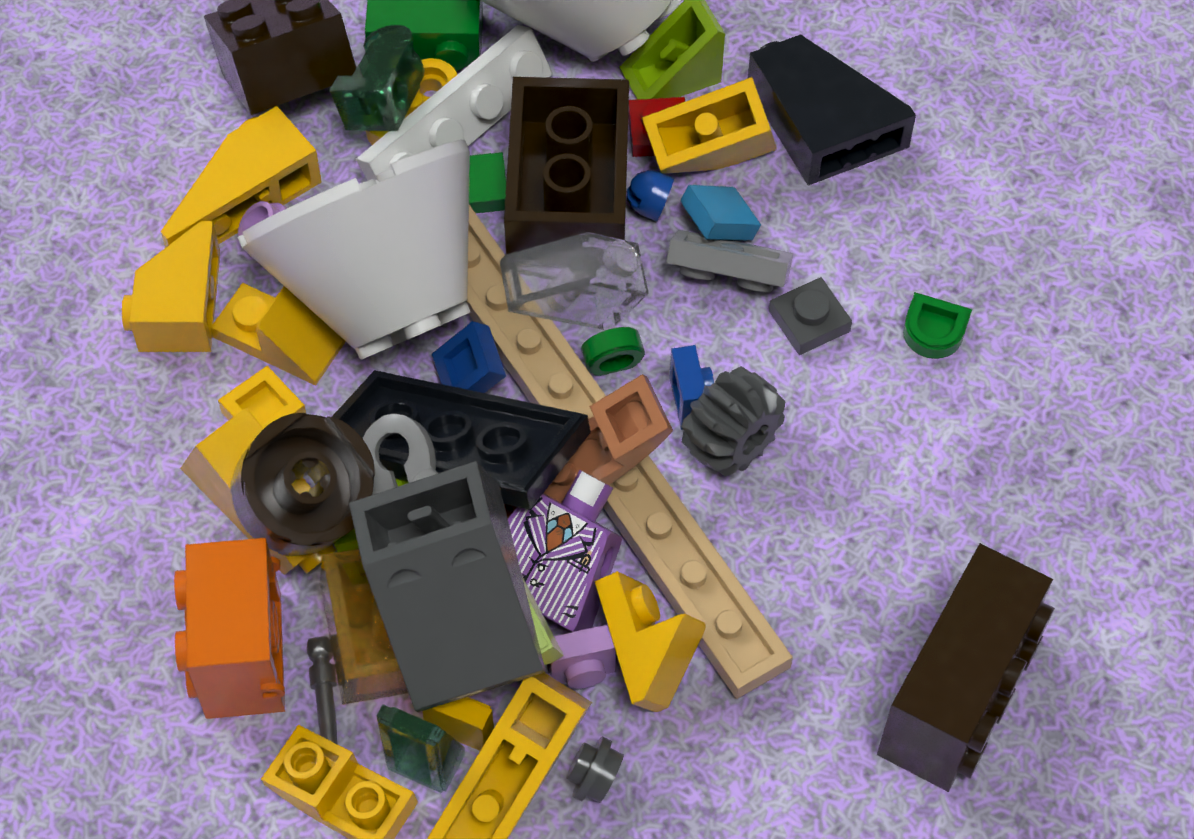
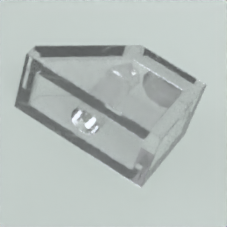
(576, 280)

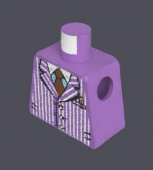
(566, 551)

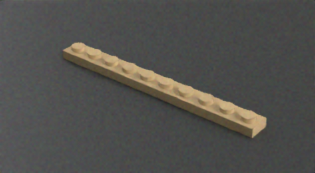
(642, 501)

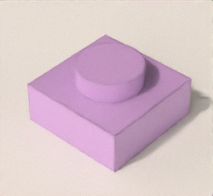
(586, 657)

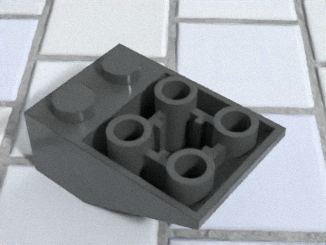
(448, 585)

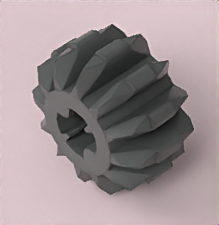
(733, 421)

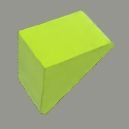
(678, 55)

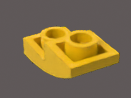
(336, 789)

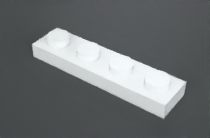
(463, 105)

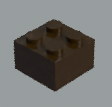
(279, 49)

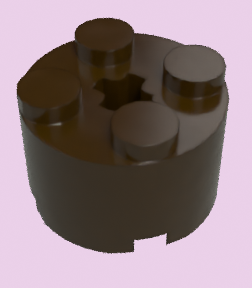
(290, 450)

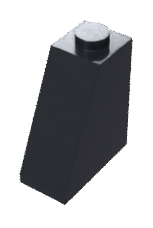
(826, 110)

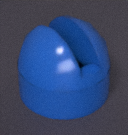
(649, 193)

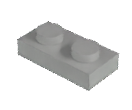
(753, 265)

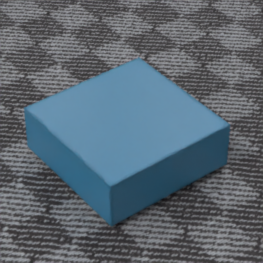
(720, 212)

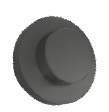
(594, 770)

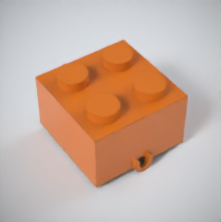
(231, 628)

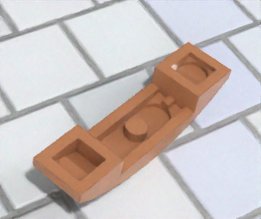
(623, 433)

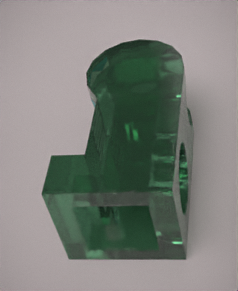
(382, 83)

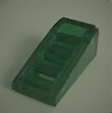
(418, 749)

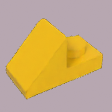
(278, 332)
(649, 653)

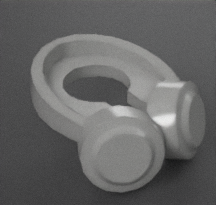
(421, 457)

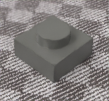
(810, 316)

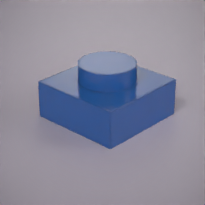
(470, 359)
(687, 379)

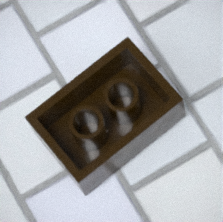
(566, 160)
(967, 669)

